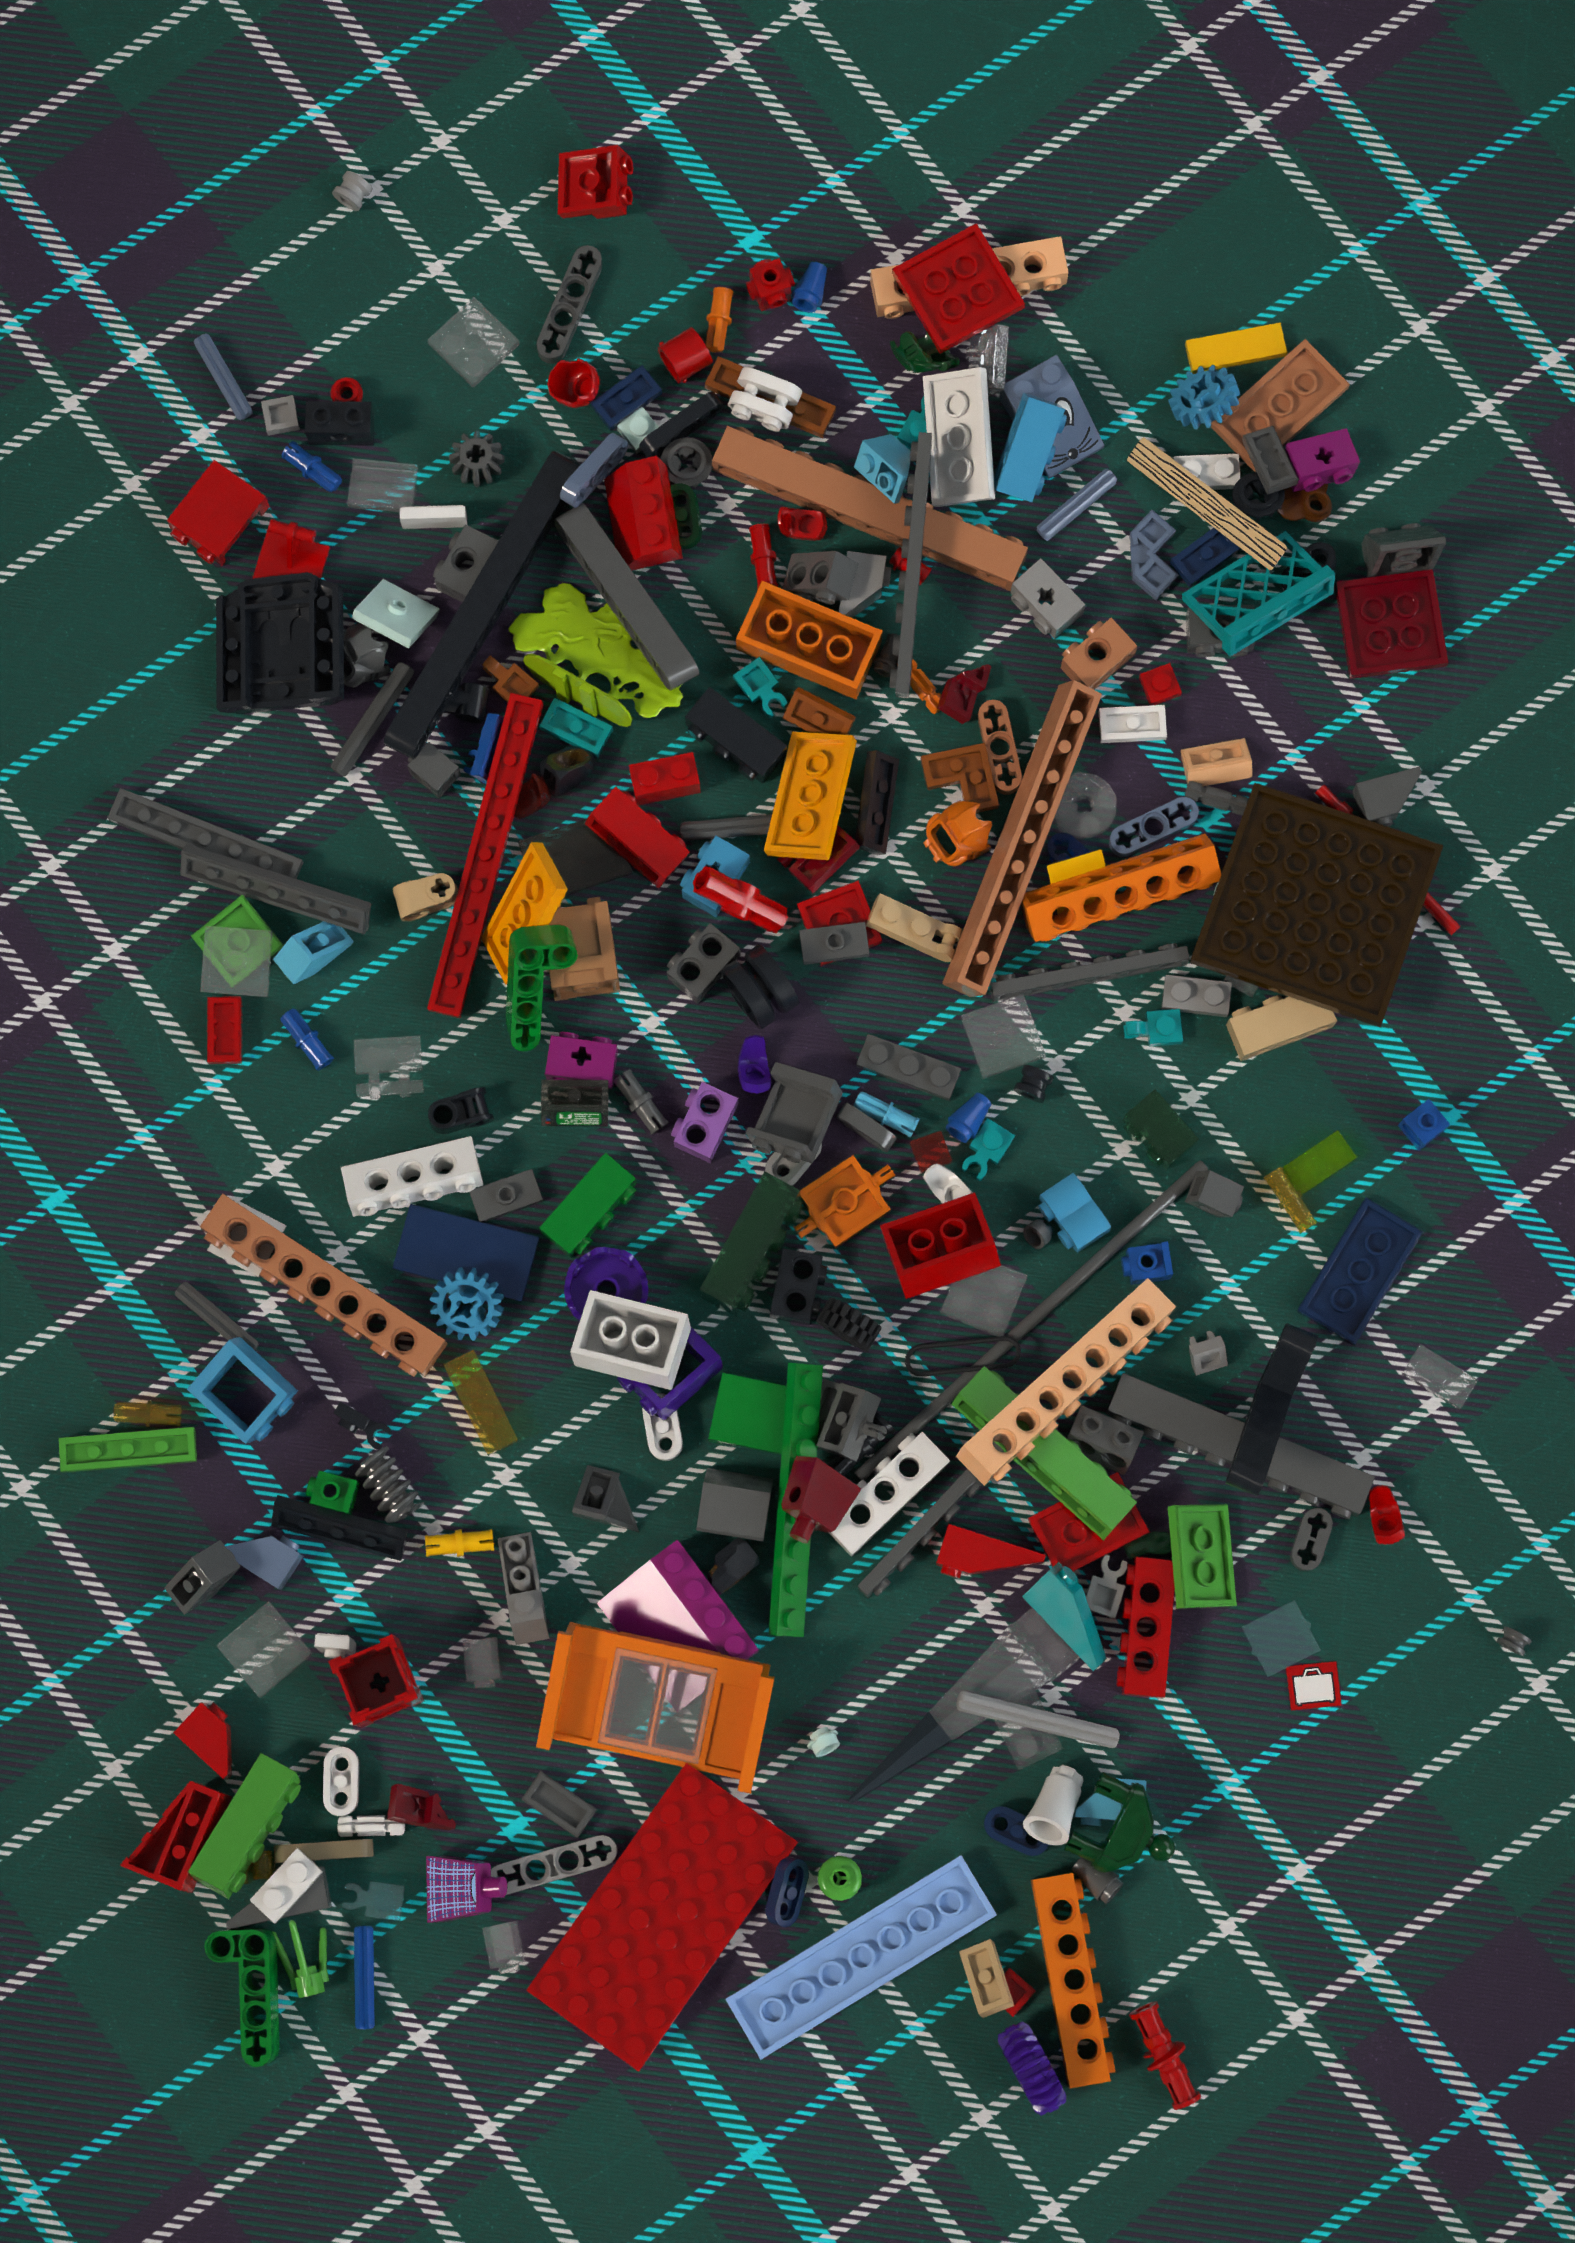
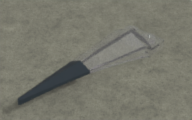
(1010, 1669)

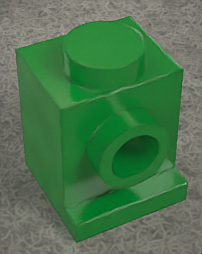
(343, 1499)

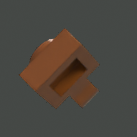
(511, 680)

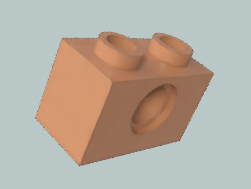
(1106, 637)

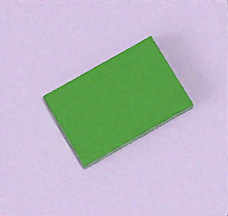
(1202, 1556)

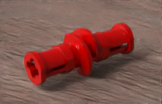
(1165, 2055)

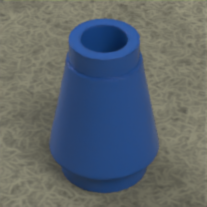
(810, 288)
(968, 1118)

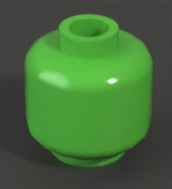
(834, 1890)

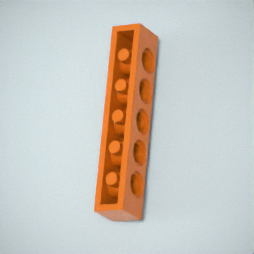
(1104, 882)
(1078, 2071)

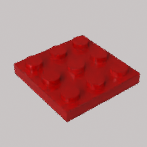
(958, 288)

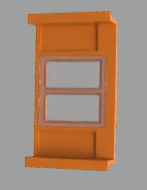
(657, 1701)

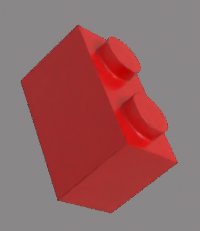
(665, 778)

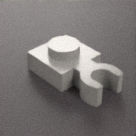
(1104, 1593)

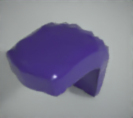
(753, 1065)

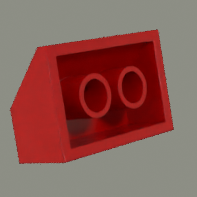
(643, 513)

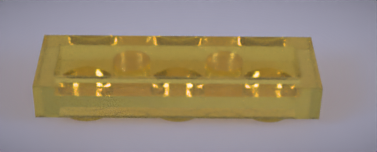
(480, 1402)

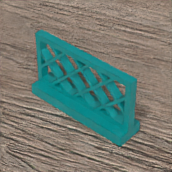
(1271, 614)

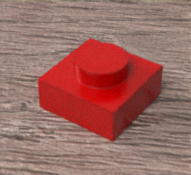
(1160, 684)

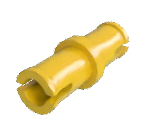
(459, 1543)

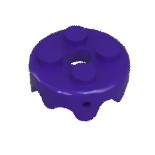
(601, 1266)

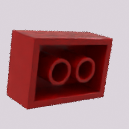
(940, 1245)

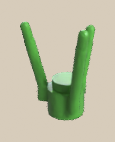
(308, 1979)

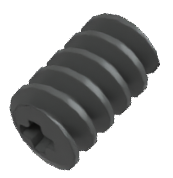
(387, 1486)

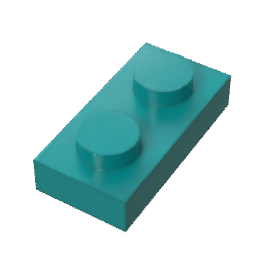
(576, 727)

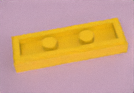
(1236, 347)

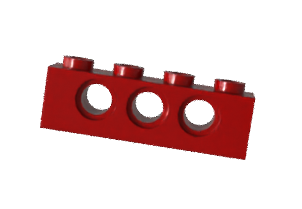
(1151, 1682)

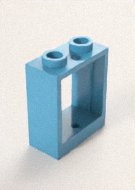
(235, 1350)

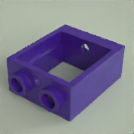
(710, 1366)

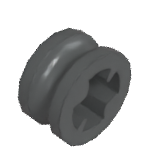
(1514, 1641)

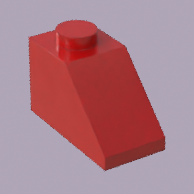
(209, 1737)

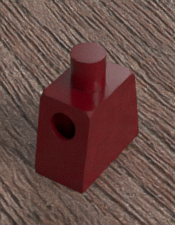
(816, 1497)

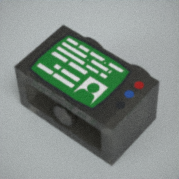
(574, 1103)

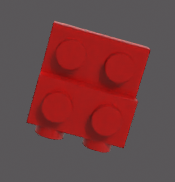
(594, 182)

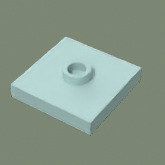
(395, 613)

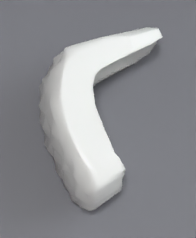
(945, 1183)

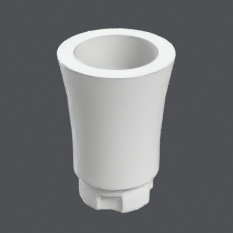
(1055, 1806)

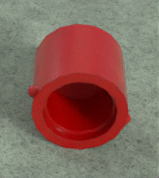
(685, 355)

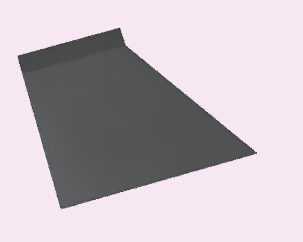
(603, 1499)

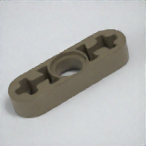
(326, 1850)

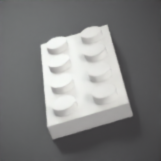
(960, 437)

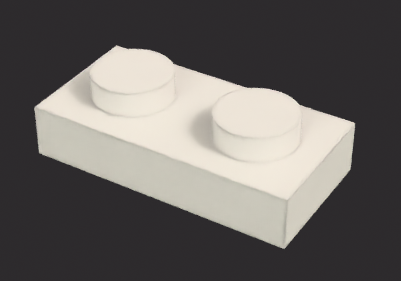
(1216, 471)
(1132, 724)
(286, 1885)

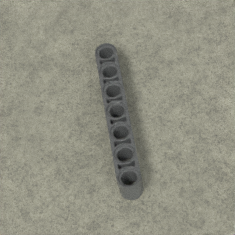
(626, 597)

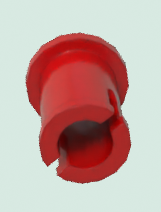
(901, 564)

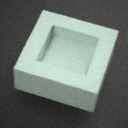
(636, 428)

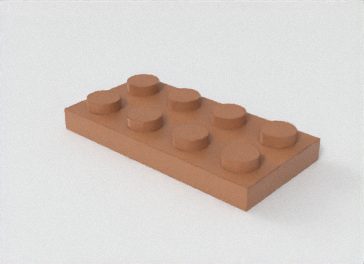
(1283, 398)

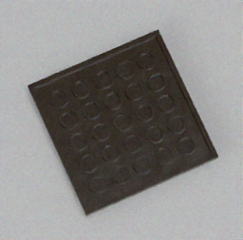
(1317, 904)

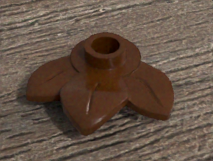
(1297, 505)

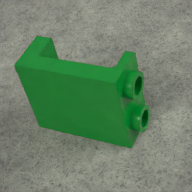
(749, 1414)

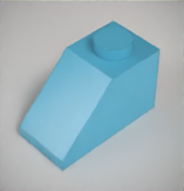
(312, 950)

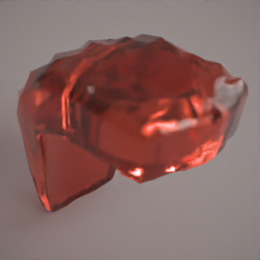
(533, 797)

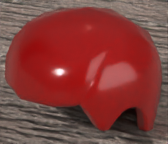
(573, 383)

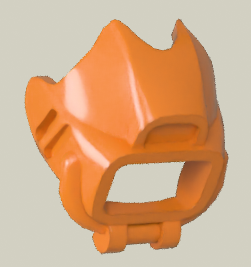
(964, 830)

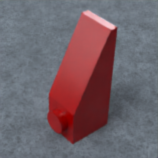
(975, 1553)

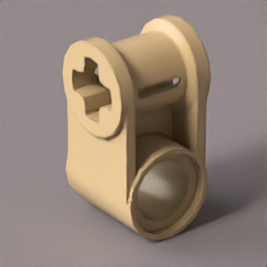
(421, 897)

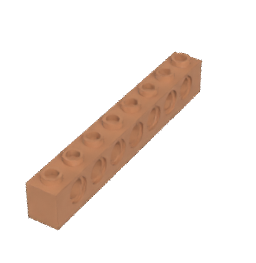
(229, 1214)

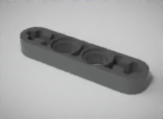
(569, 304)

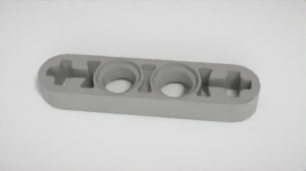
(551, 1861)

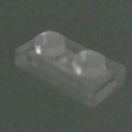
(1439, 1377)

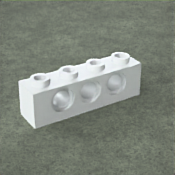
(396, 1169)
(930, 1464)

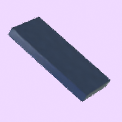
(444, 1242)
(1359, 1271)

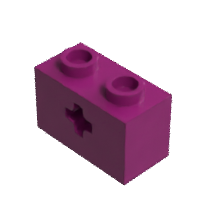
(1323, 460)
(567, 1046)

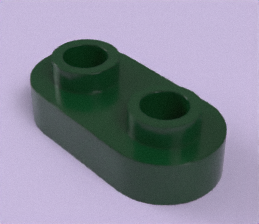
(687, 516)

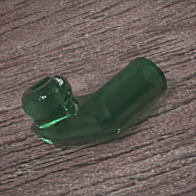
(1151, 1543)

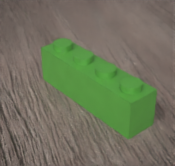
(245, 1826)

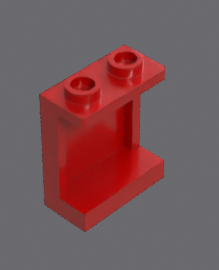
(216, 513)

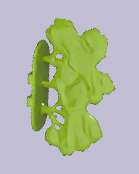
(594, 645)

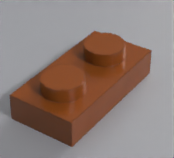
(817, 714)

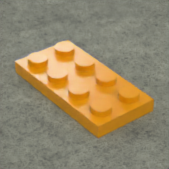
(810, 795)
(528, 901)

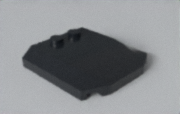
(279, 644)

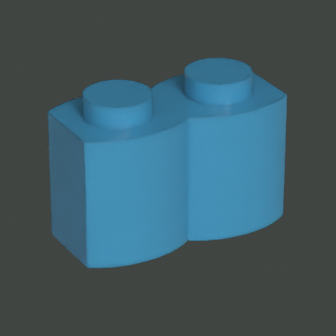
(1074, 1213)

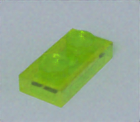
(1319, 1162)

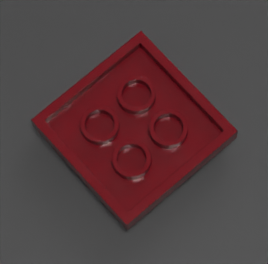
(1391, 624)

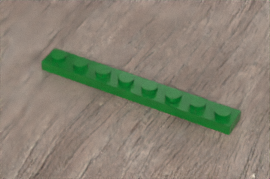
(790, 1555)

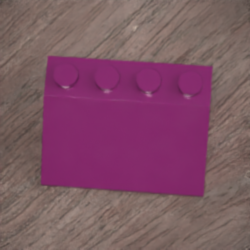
(676, 1604)

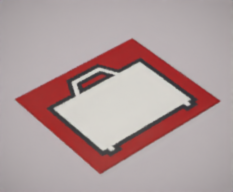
(1313, 1685)

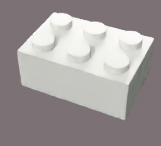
(630, 1340)

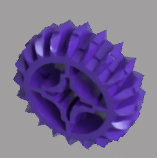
(1032, 2068)

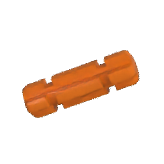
(924, 688)

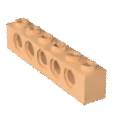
(1045, 253)

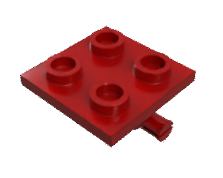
(290, 551)

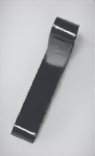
(1269, 1409)

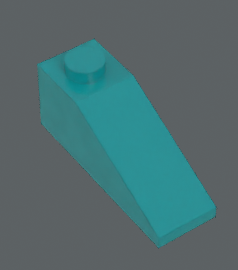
(1066, 1610)

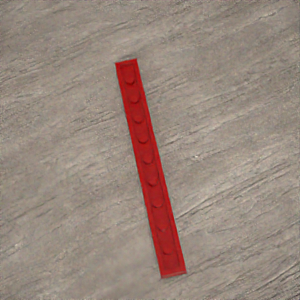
(485, 855)

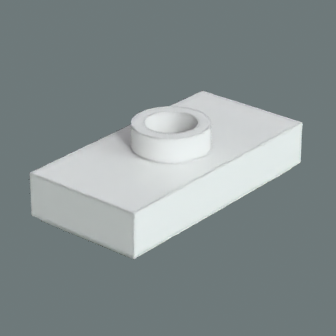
(335, 1645)

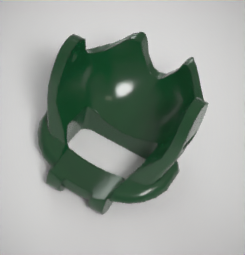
(922, 354)

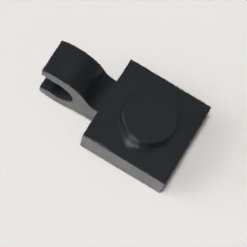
(354, 1420)

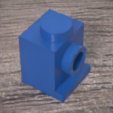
(1161, 1266)

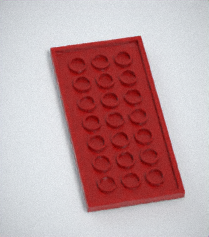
(661, 1917)

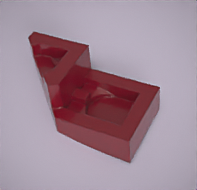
(961, 693)
(417, 1808)

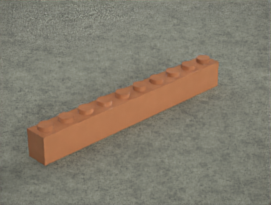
(866, 508)
(1022, 839)

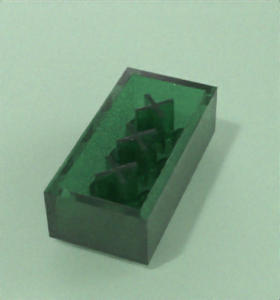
(751, 1244)

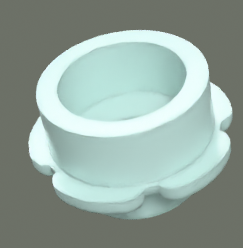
(823, 1741)

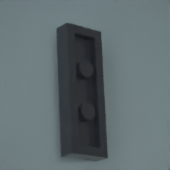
(876, 802)

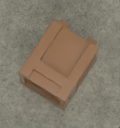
(596, 963)

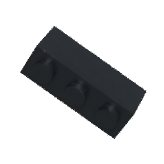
(735, 736)

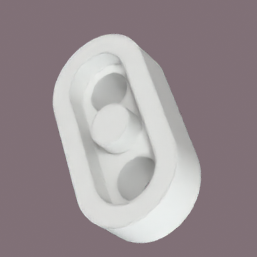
(658, 1430)
(341, 1781)

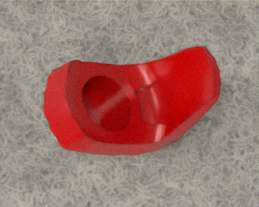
(802, 523)
(1385, 1516)

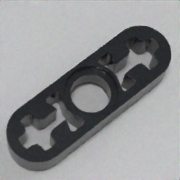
(682, 424)

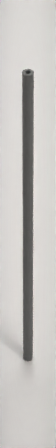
(1034, 1317)

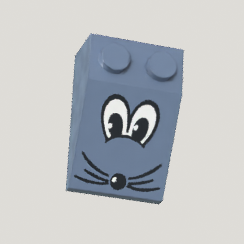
(1054, 384)

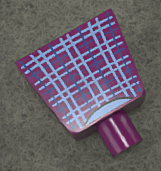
(460, 1888)

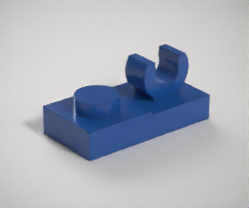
(486, 749)

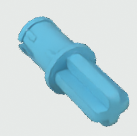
(886, 1113)

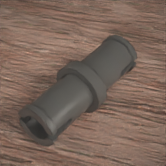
(640, 1102)

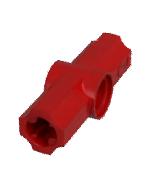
(740, 899)

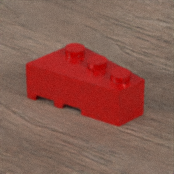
(179, 1837)

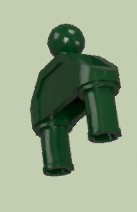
(1129, 1832)

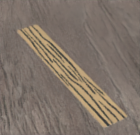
(1207, 503)

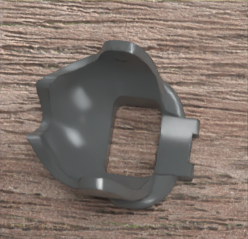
(363, 655)

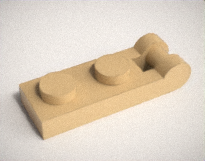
(913, 928)

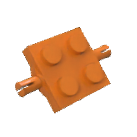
(844, 1201)

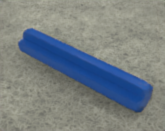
(364, 1977)

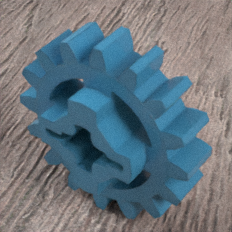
(1204, 397)
(467, 1318)

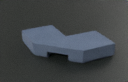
(1146, 567)

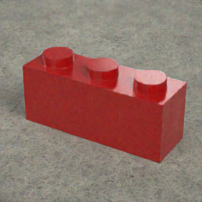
(637, 836)

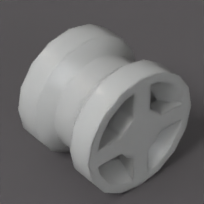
(352, 190)

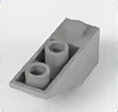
(523, 1588)

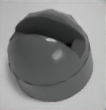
(1037, 1234)

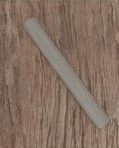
(1037, 1719)

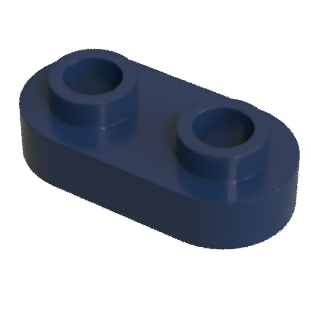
(1014, 1834)
(787, 1892)

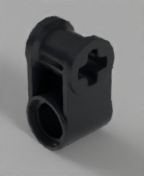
(462, 1110)

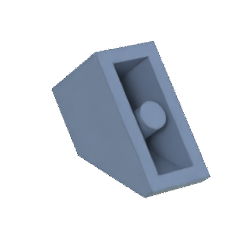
(268, 1558)

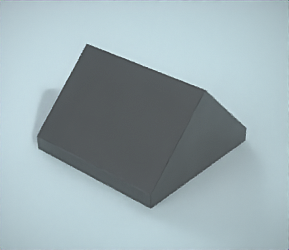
(734, 1504)

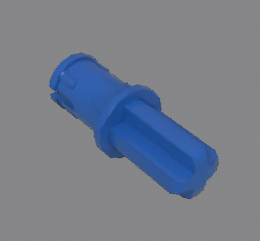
(311, 467)
(306, 1039)

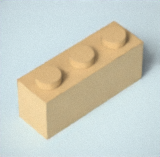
(1276, 1025)

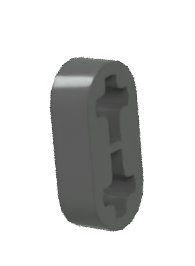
(866, 1127)
(1303, 1536)

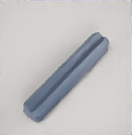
(223, 377)
(1076, 504)

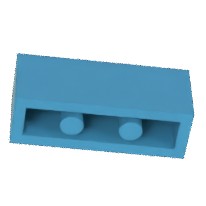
(1029, 447)

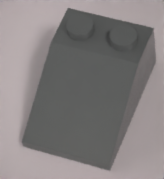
(1401, 550)

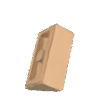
(1217, 762)

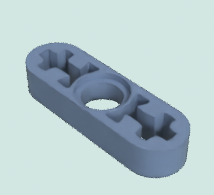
(594, 470)
(1171, 808)

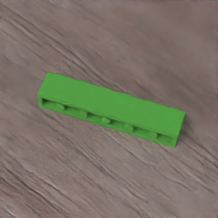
(1054, 1461)

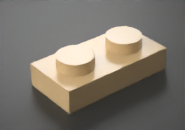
(986, 1978)

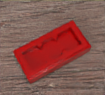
(224, 1030)

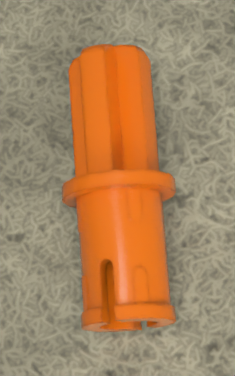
(719, 319)

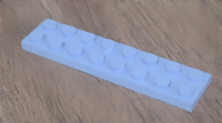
(860, 1957)

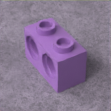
(713, 1124)

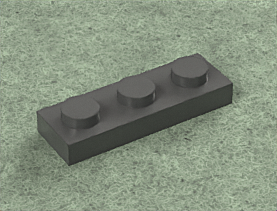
(908, 1067)

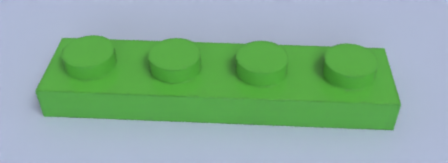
(127, 1449)

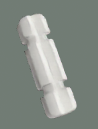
(369, 1826)

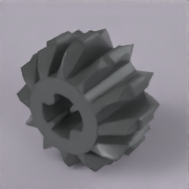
(466, 452)

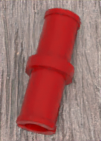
(762, 554)

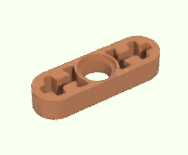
(1003, 722)

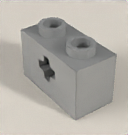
(1045, 583)

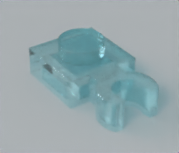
(381, 1900)

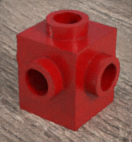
(770, 284)

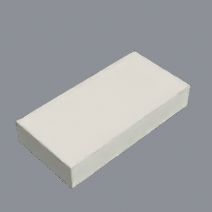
(433, 517)

